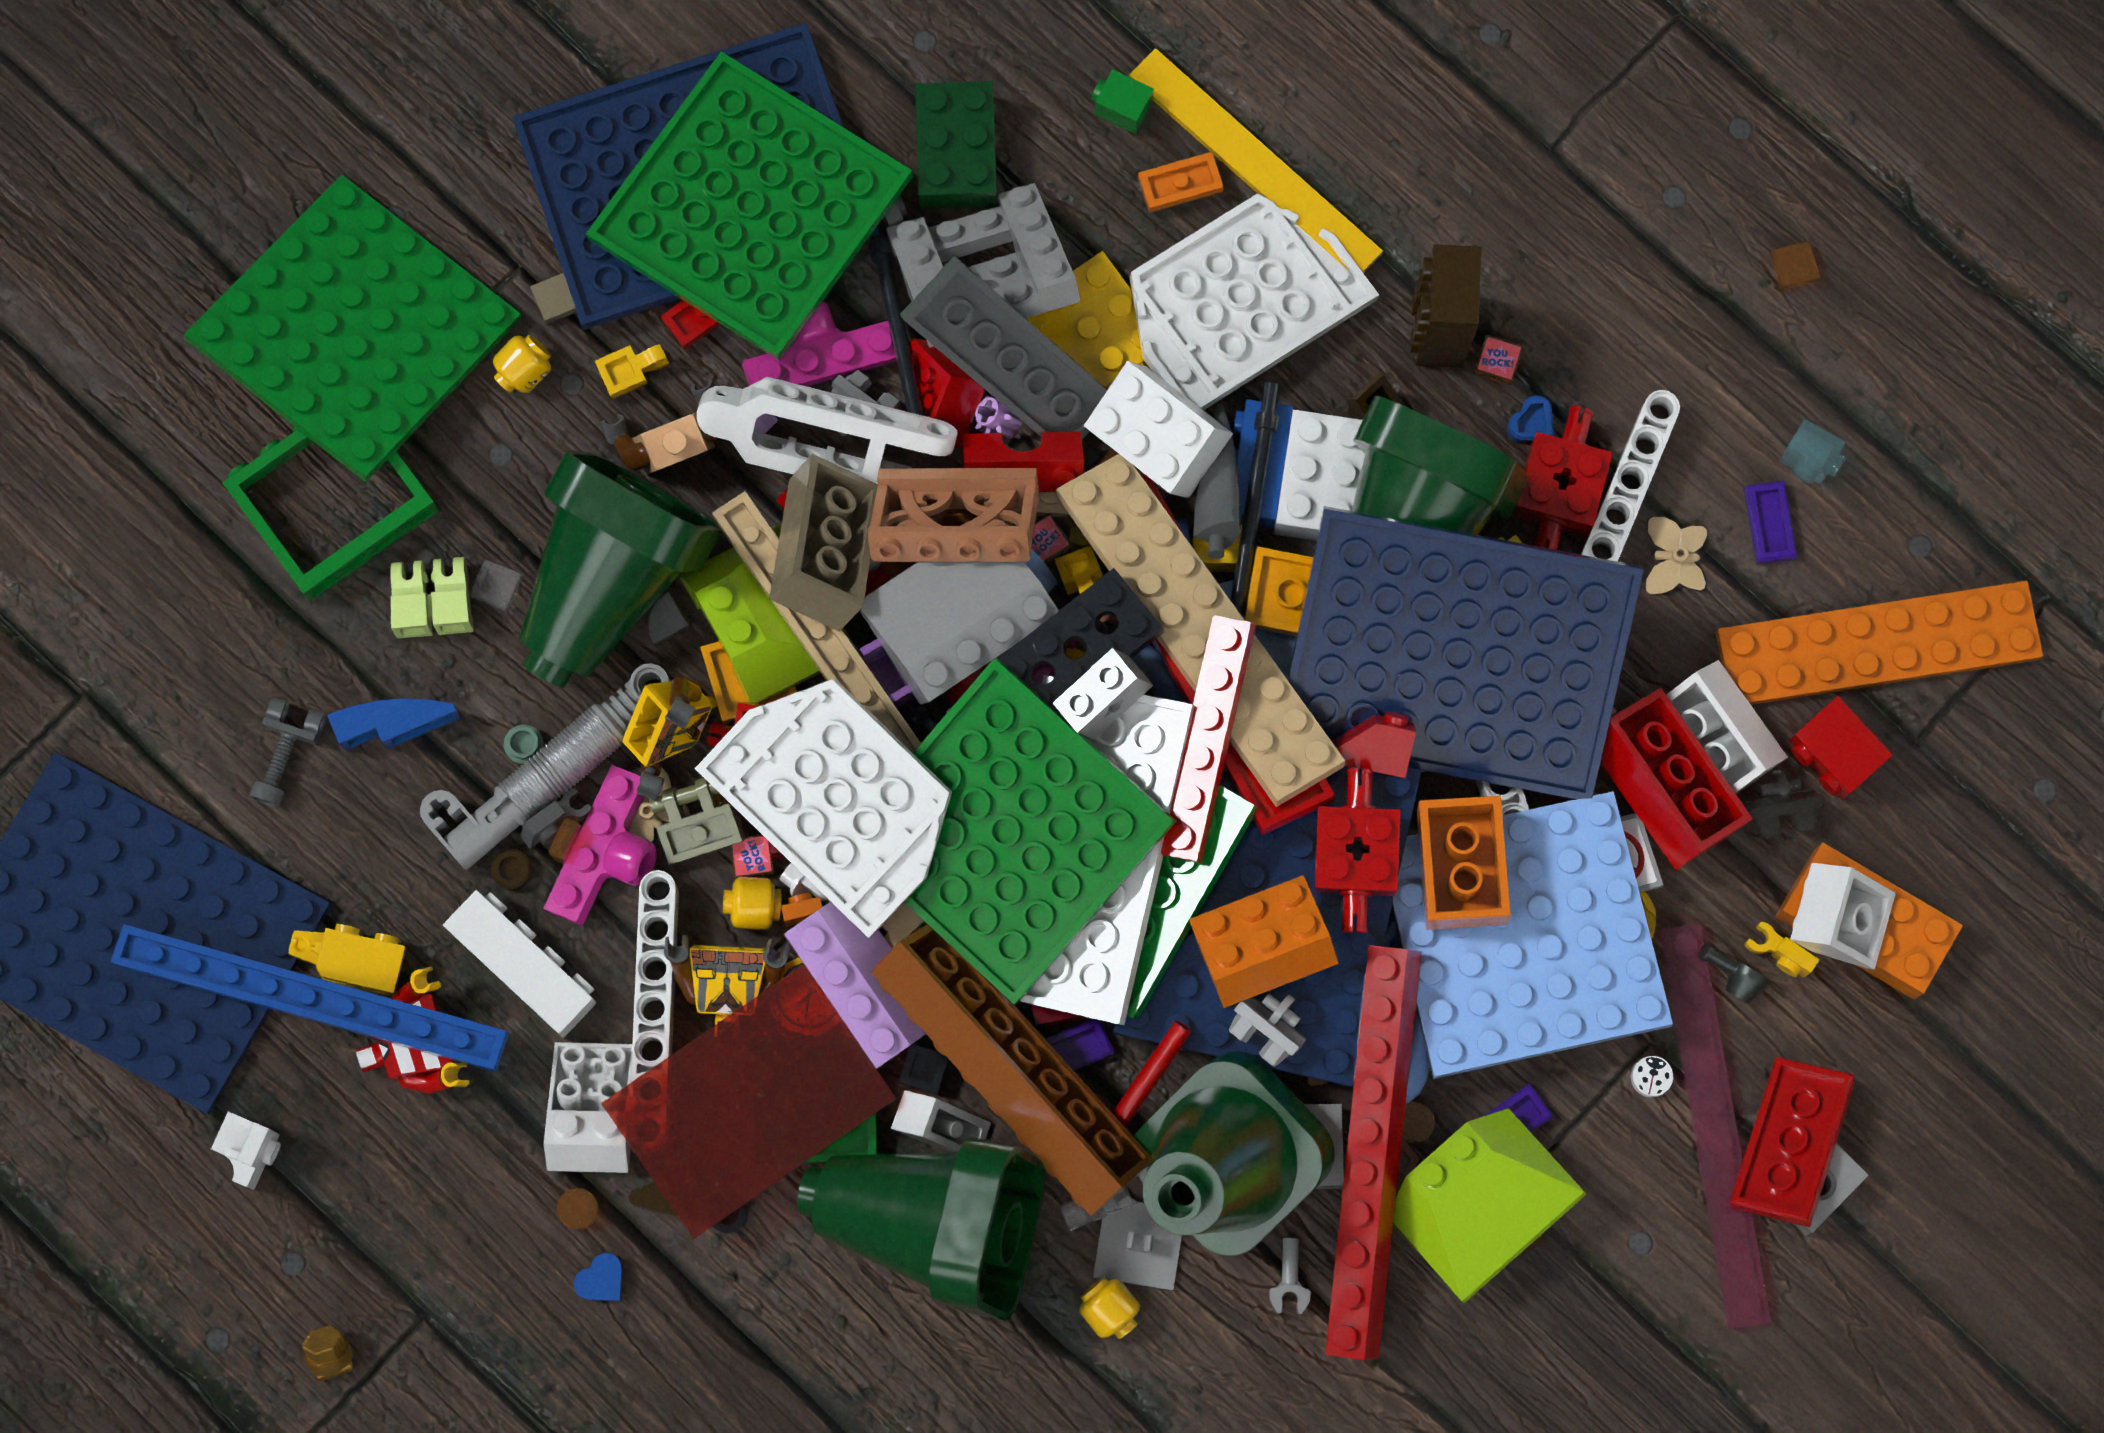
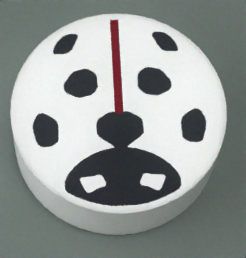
(1651, 1076)

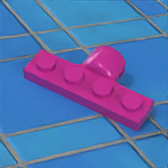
(825, 352)
(603, 849)

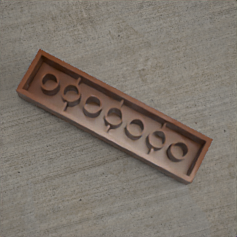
(1013, 1068)

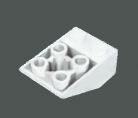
(577, 1126)

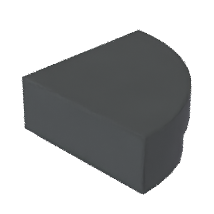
(665, 620)

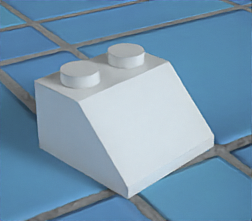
(1843, 915)

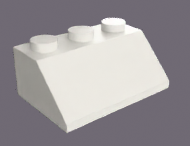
(1726, 726)

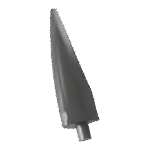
(1218, 498)

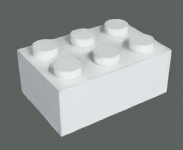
(1158, 429)
(1318, 472)

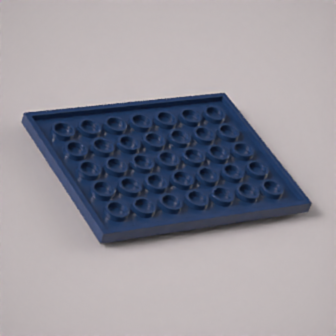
(593, 141)
(1478, 639)
(102, 858)
(1326, 1000)

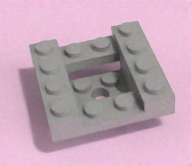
(1030, 279)

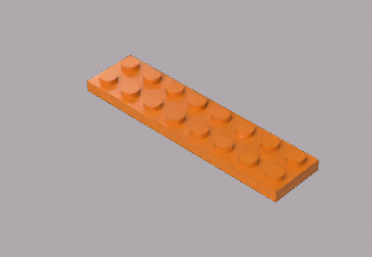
(1881, 643)

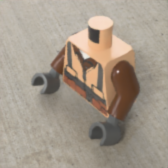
(663, 444)

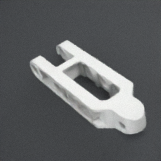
(735, 415)

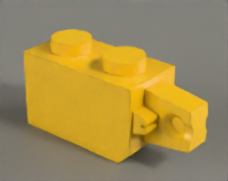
(350, 958)

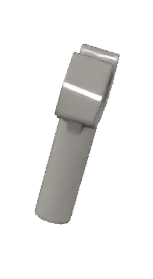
(1289, 1281)

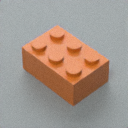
(1463, 862)
(1263, 941)

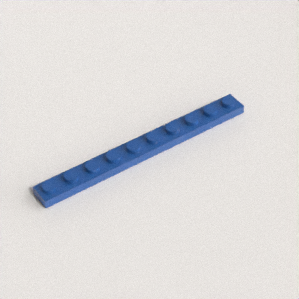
(310, 998)

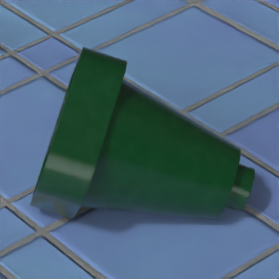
(1432, 472)
(605, 563)
(1231, 1155)
(936, 1217)

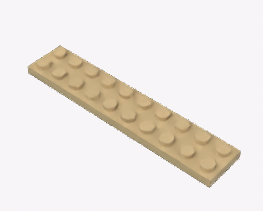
(1151, 554)

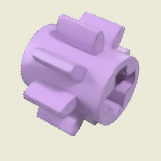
(996, 418)

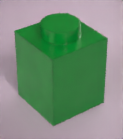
(1122, 101)

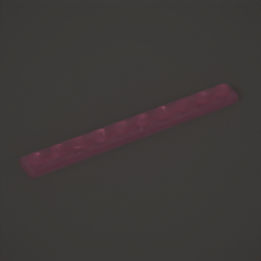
(1714, 1125)

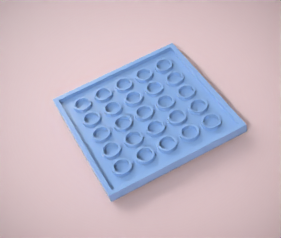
(1565, 966)

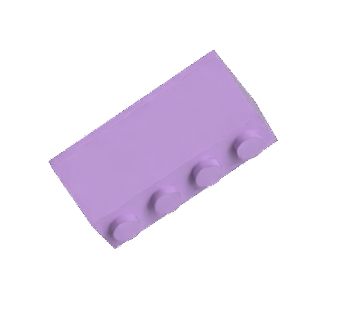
(842, 964)

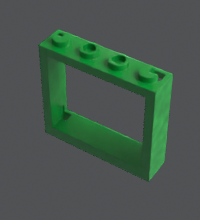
(352, 554)

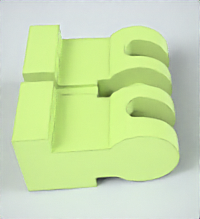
(447, 606)

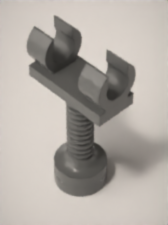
(268, 789)

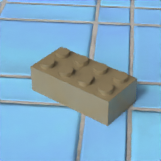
(824, 543)

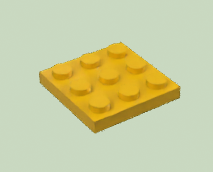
(1102, 327)

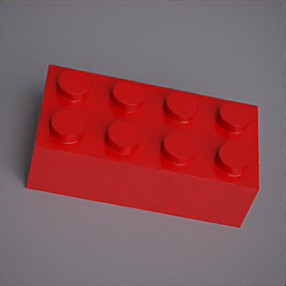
(1670, 780)

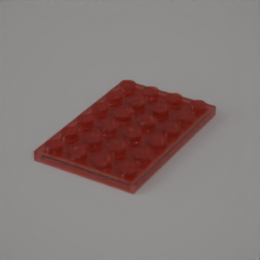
(748, 1101)

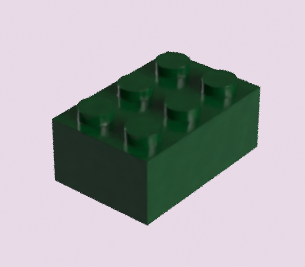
(955, 145)

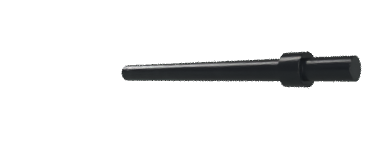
(881, 254)
(1265, 424)

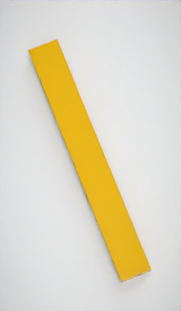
(1250, 158)

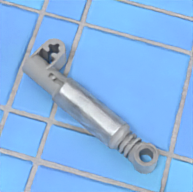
(540, 781)

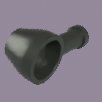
(1742, 980)

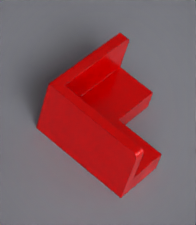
(945, 388)

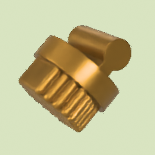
(328, 1353)

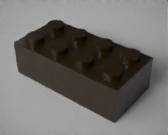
(1446, 306)

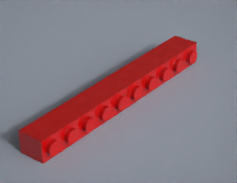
(1373, 1153)

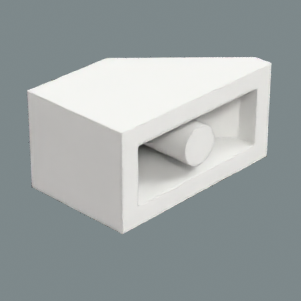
(937, 1122)

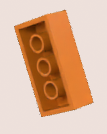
(1914, 936)

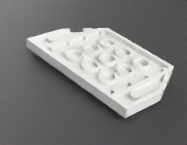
(1241, 299)
(834, 798)

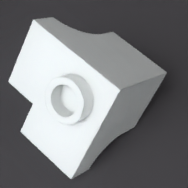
(247, 1147)

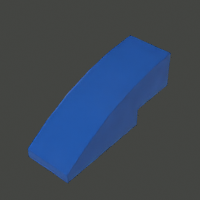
(391, 719)

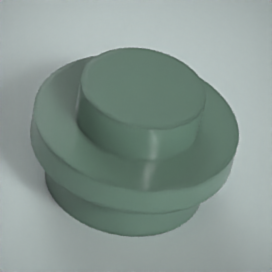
(522, 743)

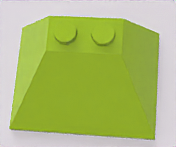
(749, 627)
(1482, 1200)

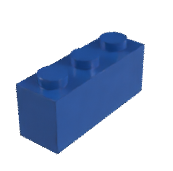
(1244, 455)

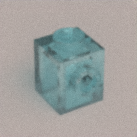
(1813, 453)

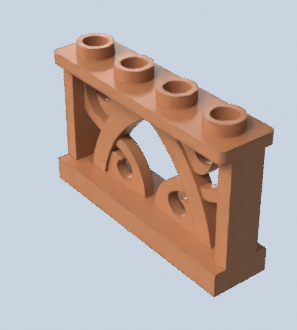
(928, 491)

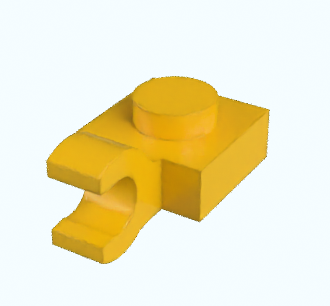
(625, 371)
(1078, 570)
(1790, 956)

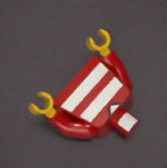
(408, 1066)

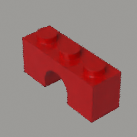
(1056, 459)

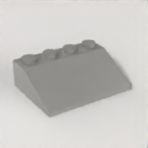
(954, 618)

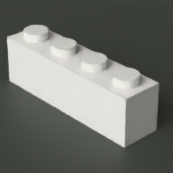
(519, 963)

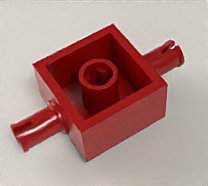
(1574, 462)
(1376, 831)

